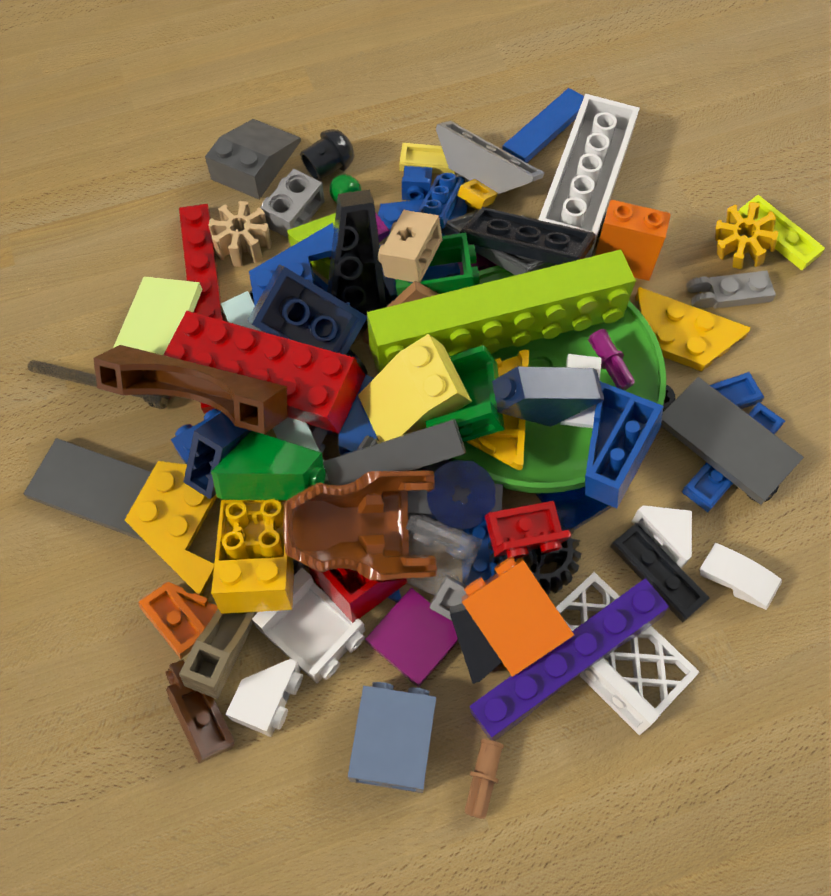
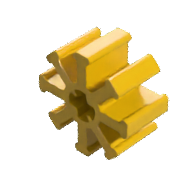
(760, 232)

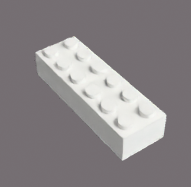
(590, 165)

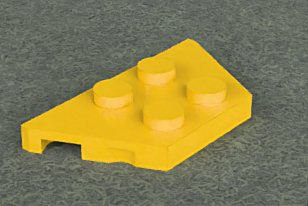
(687, 332)
(509, 443)

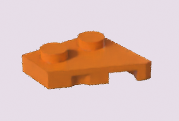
(178, 615)

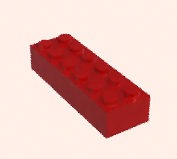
(317, 380)

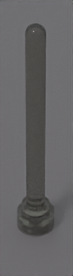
(86, 378)

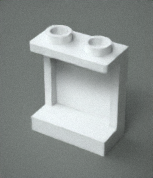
(313, 631)

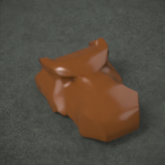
(358, 526)

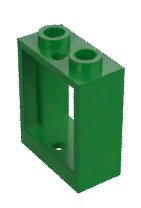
(451, 250)

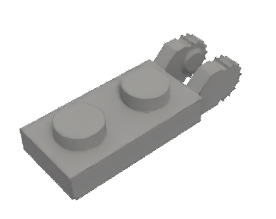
(731, 290)

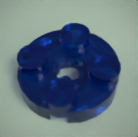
(480, 500)

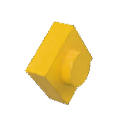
(476, 194)

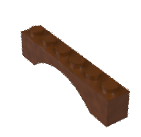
(243, 399)

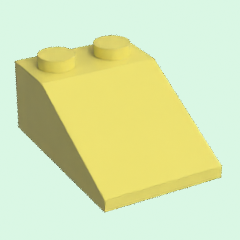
(413, 389)

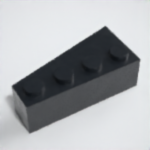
(354, 262)

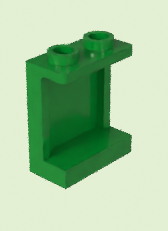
(481, 416)

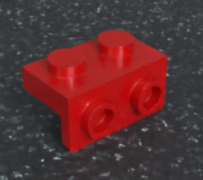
(526, 529)

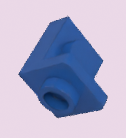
(416, 182)

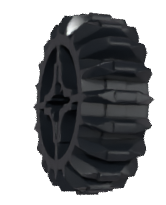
(565, 558)

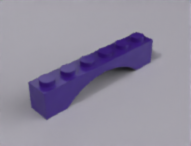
(593, 640)

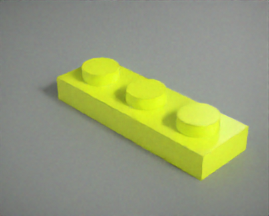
(791, 239)

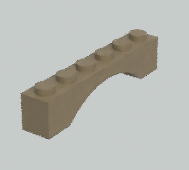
(216, 652)

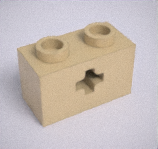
(410, 246)

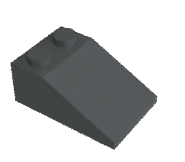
(250, 157)

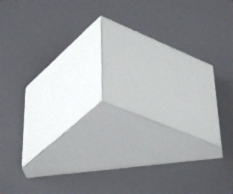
(669, 529)

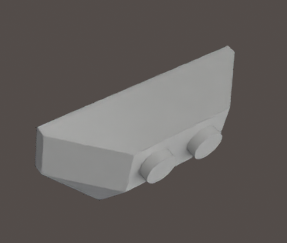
(483, 161)

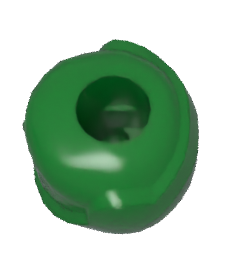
(343, 184)

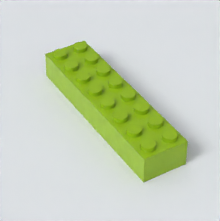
(508, 309)

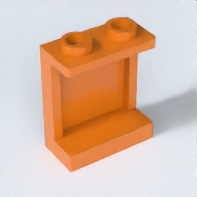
(637, 233)
(515, 615)

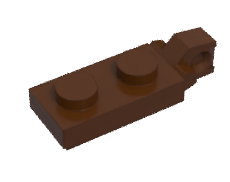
(198, 717)

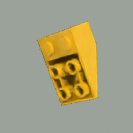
(251, 558)

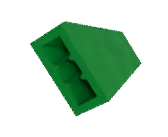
(267, 469)

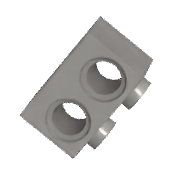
(293, 202)

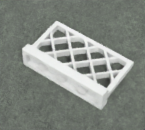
(609, 684)

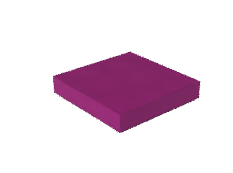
(413, 637)

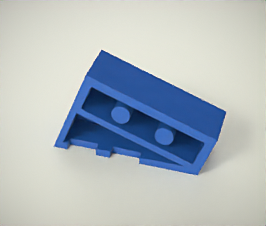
(619, 442)

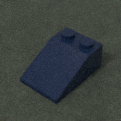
(306, 313)

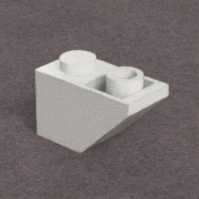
(263, 697)

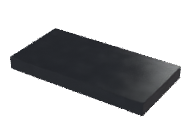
(527, 237)

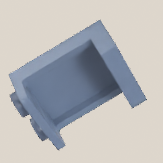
(392, 737)

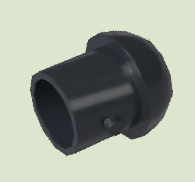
(328, 154)

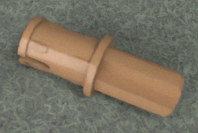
(483, 778)

